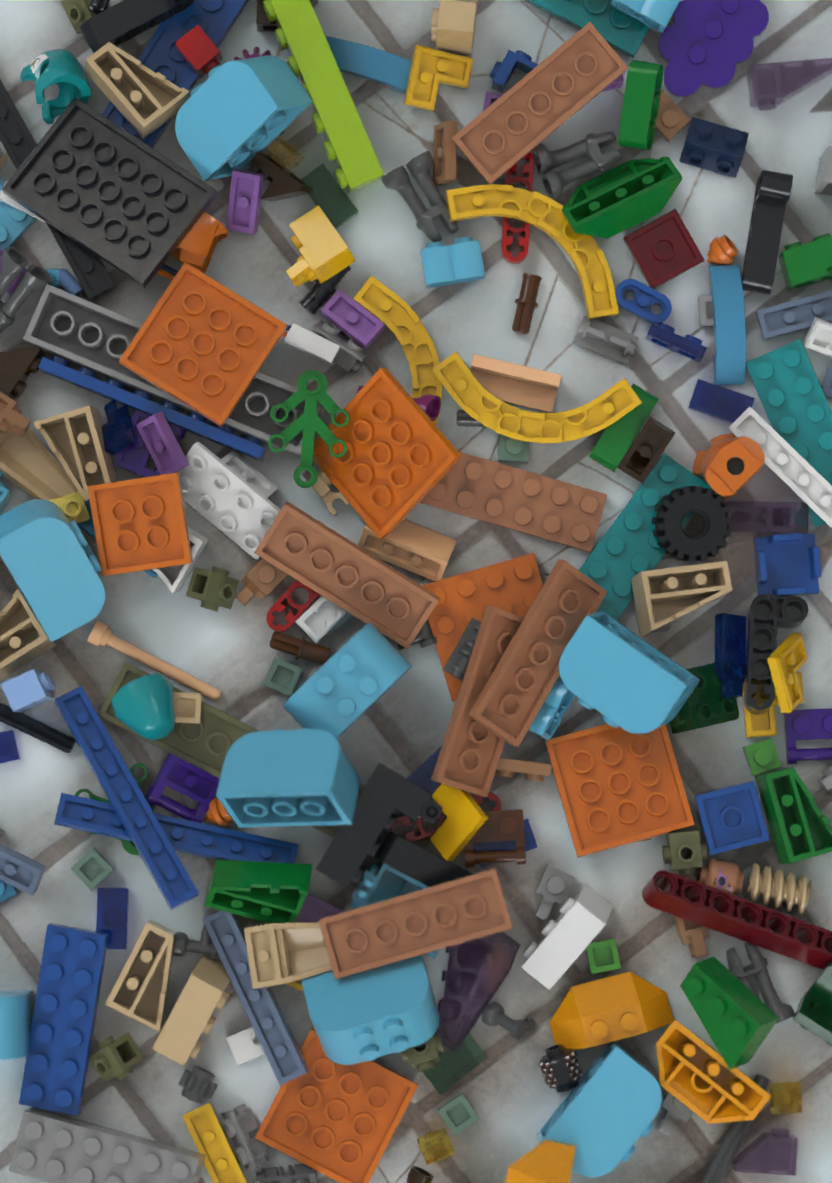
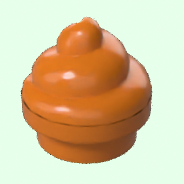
(721, 251)
(218, 814)

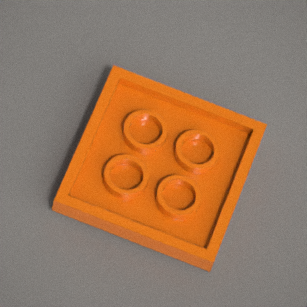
(140, 524)

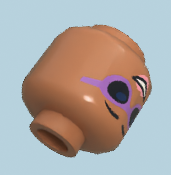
(722, 875)

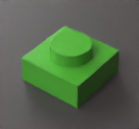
(762, 756)
(603, 956)

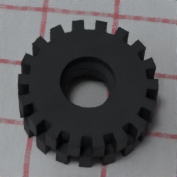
(669, 521)

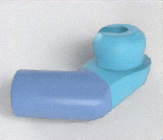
(64, 279)

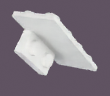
(229, 495)

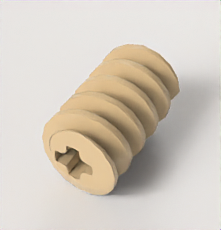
(778, 888)

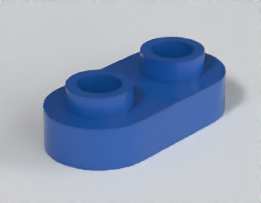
(643, 300)

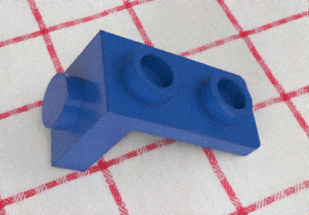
(503, 71)

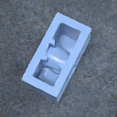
(28, 690)

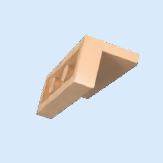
(517, 383)
(411, 548)

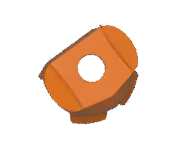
(200, 242)
(714, 463)

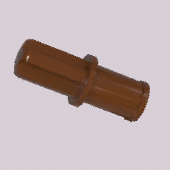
(526, 303)
(299, 648)

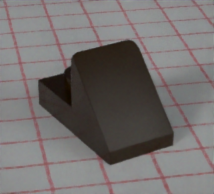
(283, 182)
(646, 449)

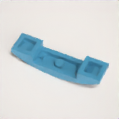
(370, 63)
(729, 325)

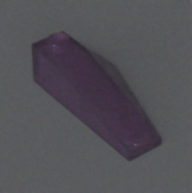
(472, 980)

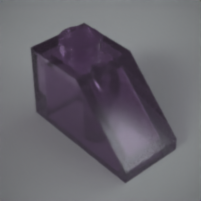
(769, 1154)

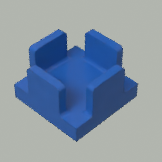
(787, 564)
(731, 817)

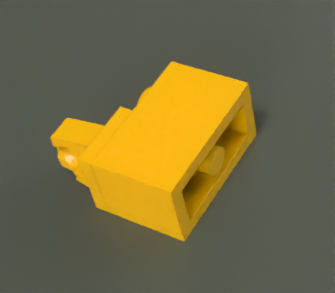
(320, 248)

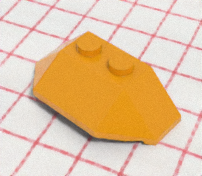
(609, 1011)
(703, 1080)
(544, 1164)

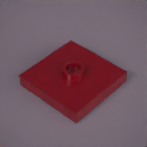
(663, 249)

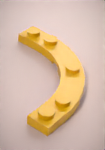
(548, 217)
(409, 333)
(530, 425)

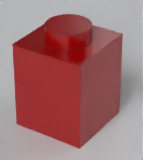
(199, 51)

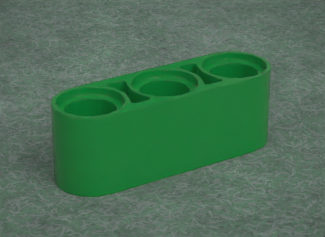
(640, 105)
(620, 435)

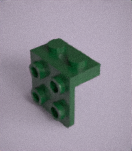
(705, 703)
(815, 1006)

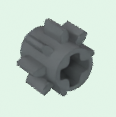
(197, 1084)

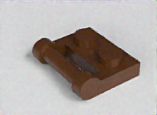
(500, 826)

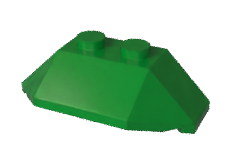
(622, 197)

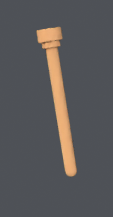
(103, 636)

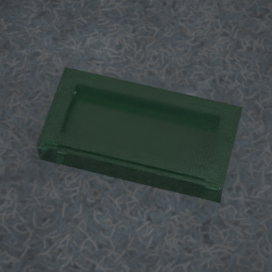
(329, 196)
(455, 1064)

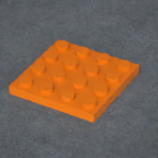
(203, 344)
(390, 453)
(503, 585)
(618, 786)
(337, 1114)

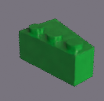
(807, 262)
(793, 817)
(259, 889)
(728, 1011)

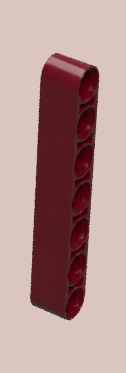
(761, 925)

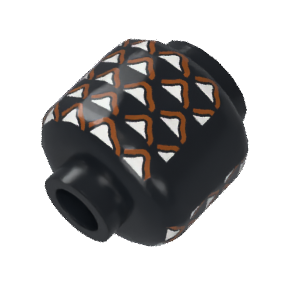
(561, 1068)

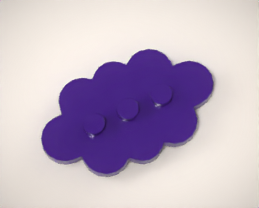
(709, 42)

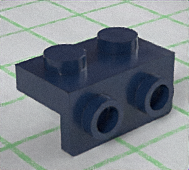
(714, 147)

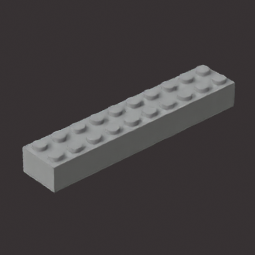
(98, 339)

